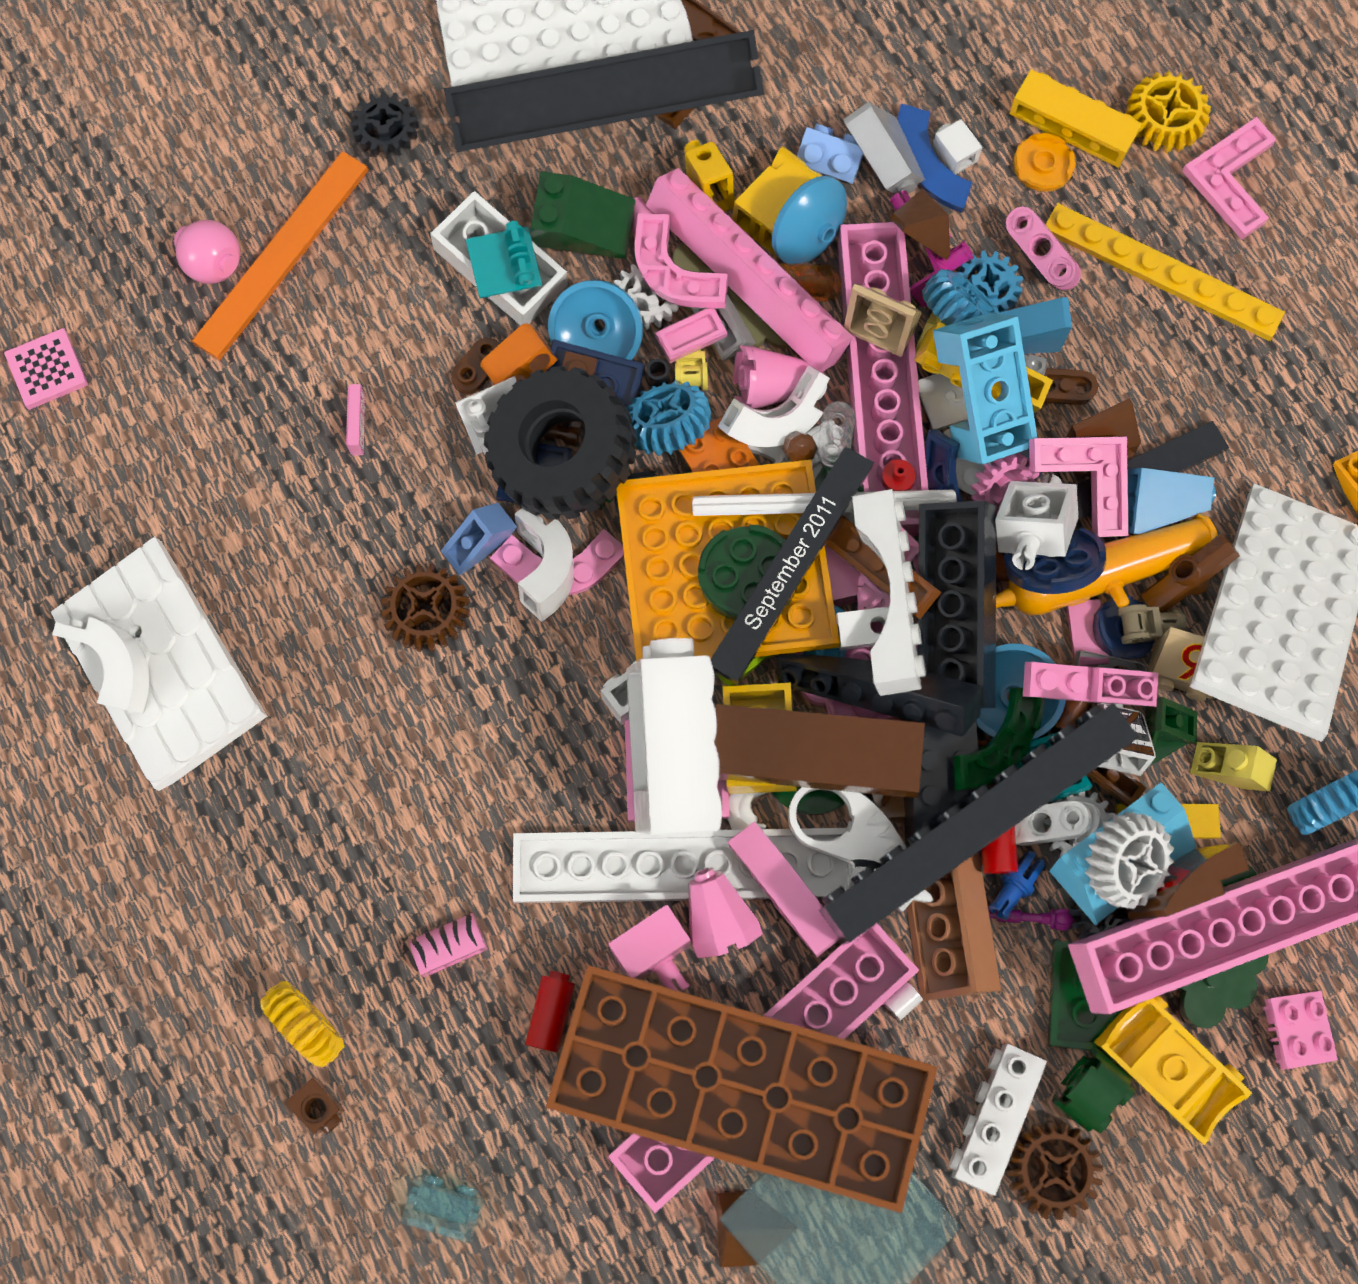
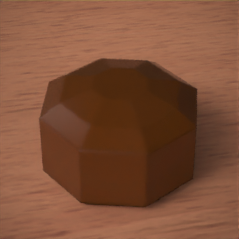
(799, 447)

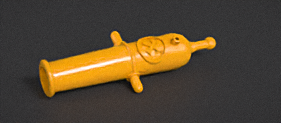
(1127, 562)

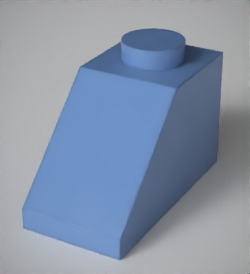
(478, 537)

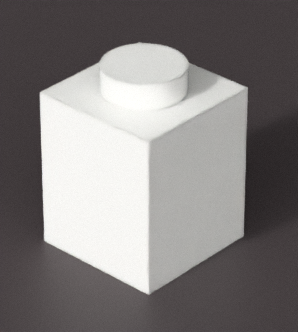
(956, 146)

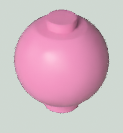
(207, 251)

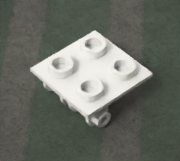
(477, 409)

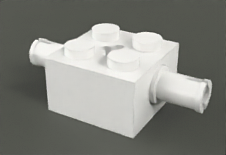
(1036, 519)

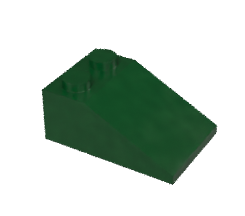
(581, 216)

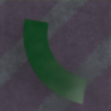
(1006, 747)

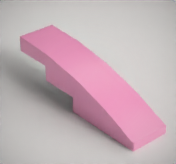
(783, 887)

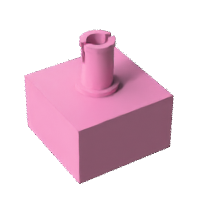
(652, 947)

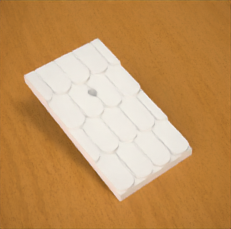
(195, 688)

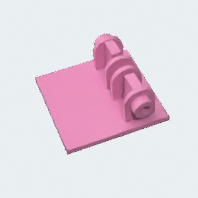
(1300, 1030)

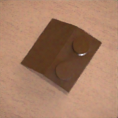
(1112, 422)

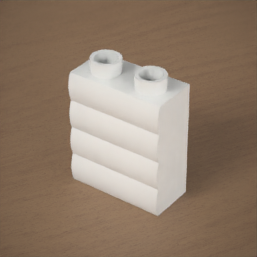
(673, 740)

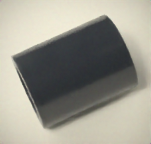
(654, 366)

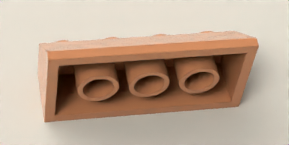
(954, 936)

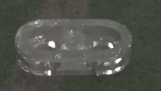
(835, 435)

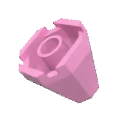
(718, 915)

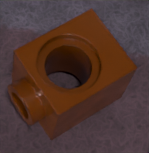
(301, 1103)

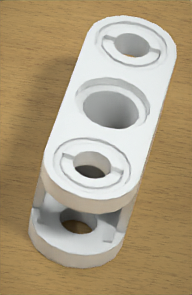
(1068, 821)

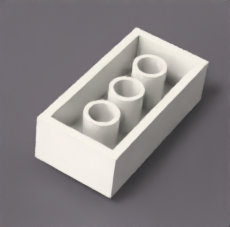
(478, 218)

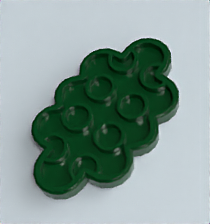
(1206, 1000)

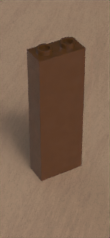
(819, 750)

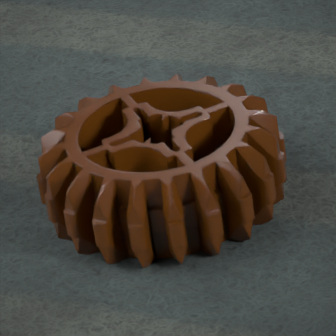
(434, 598)
(1031, 1190)

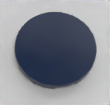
(1060, 574)

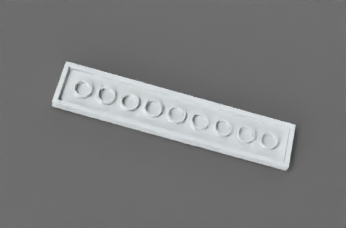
(656, 865)

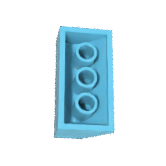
(1072, 865)

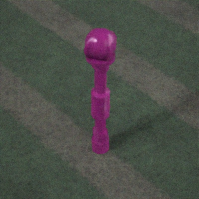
(1056, 919)

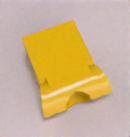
(762, 201)

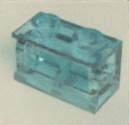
(443, 1209)

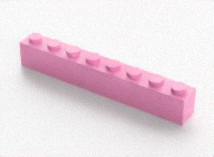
(749, 270)

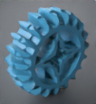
(955, 298)
(669, 417)
(1325, 805)

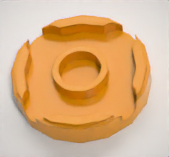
(1039, 170)

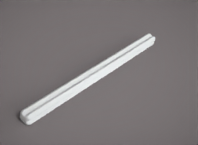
(799, 501)

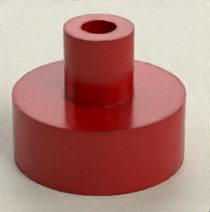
(898, 475)

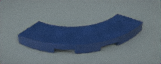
(941, 462)

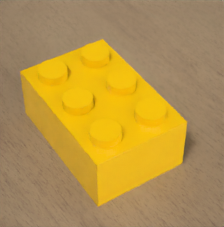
(766, 696)

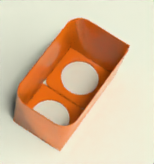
(518, 356)

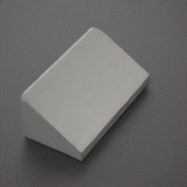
(736, 331)

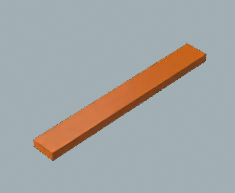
(280, 256)

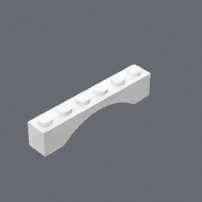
(894, 654)

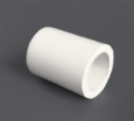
(903, 1001)

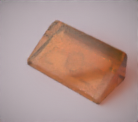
(816, 279)

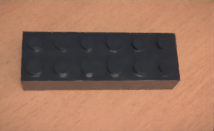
(960, 561)

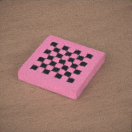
(46, 368)

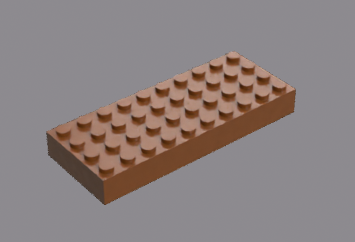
(743, 1088)

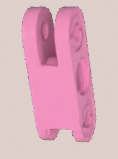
(1029, 240)

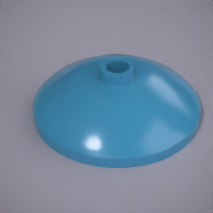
(809, 220)
(580, 305)
(1010, 674)

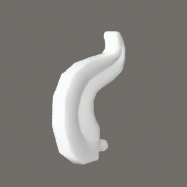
(741, 811)

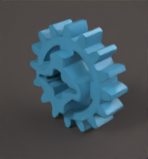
(997, 275)

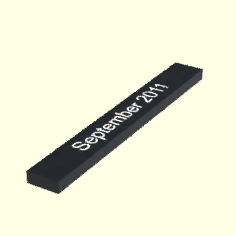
(790, 565)

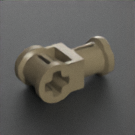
(1147, 623)

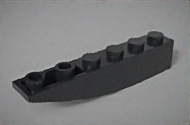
(939, 703)

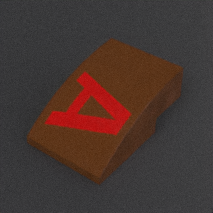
(1193, 880)

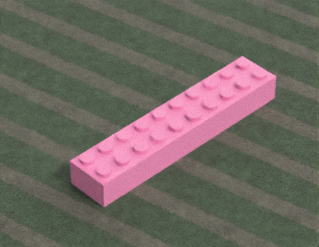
(880, 382)
(1244, 924)
(829, 1001)

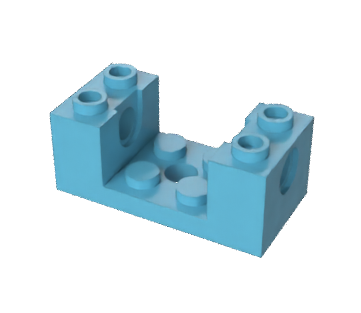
(988, 352)

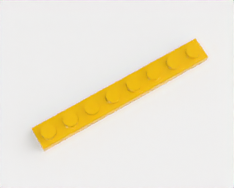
(1165, 272)

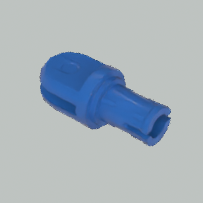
(1016, 885)

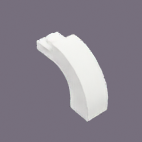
(772, 426)
(552, 581)
(124, 664)

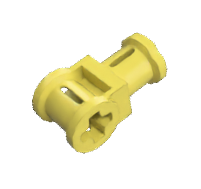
(692, 370)

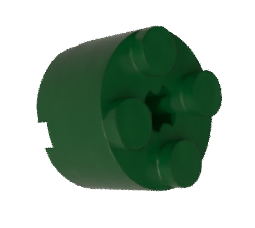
(1094, 1091)

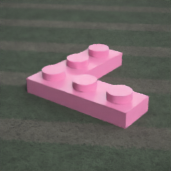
(1213, 176)
(1108, 466)

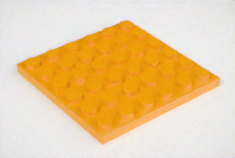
(665, 548)

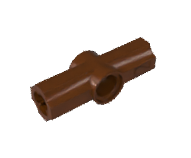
(1190, 574)

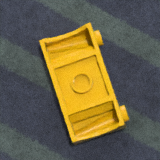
(1173, 1066)

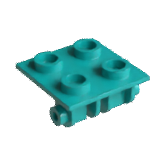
(504, 261)

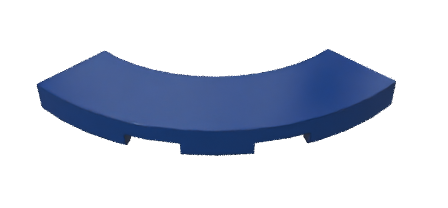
(939, 180)

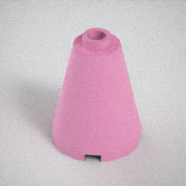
(765, 376)

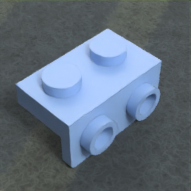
(831, 154)

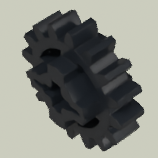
(399, 128)

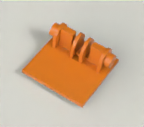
(717, 451)

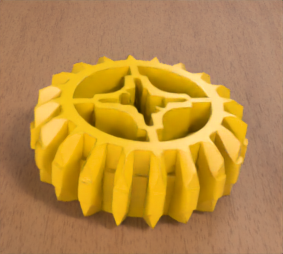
(1187, 108)
(302, 1024)

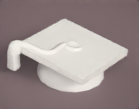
(942, 401)

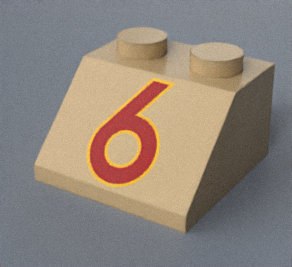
(1175, 661)

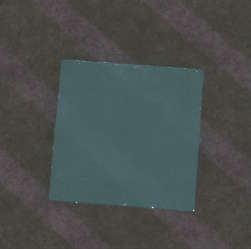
(831, 1239)

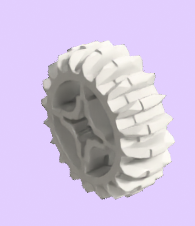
(1123, 839)

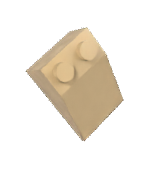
(881, 319)

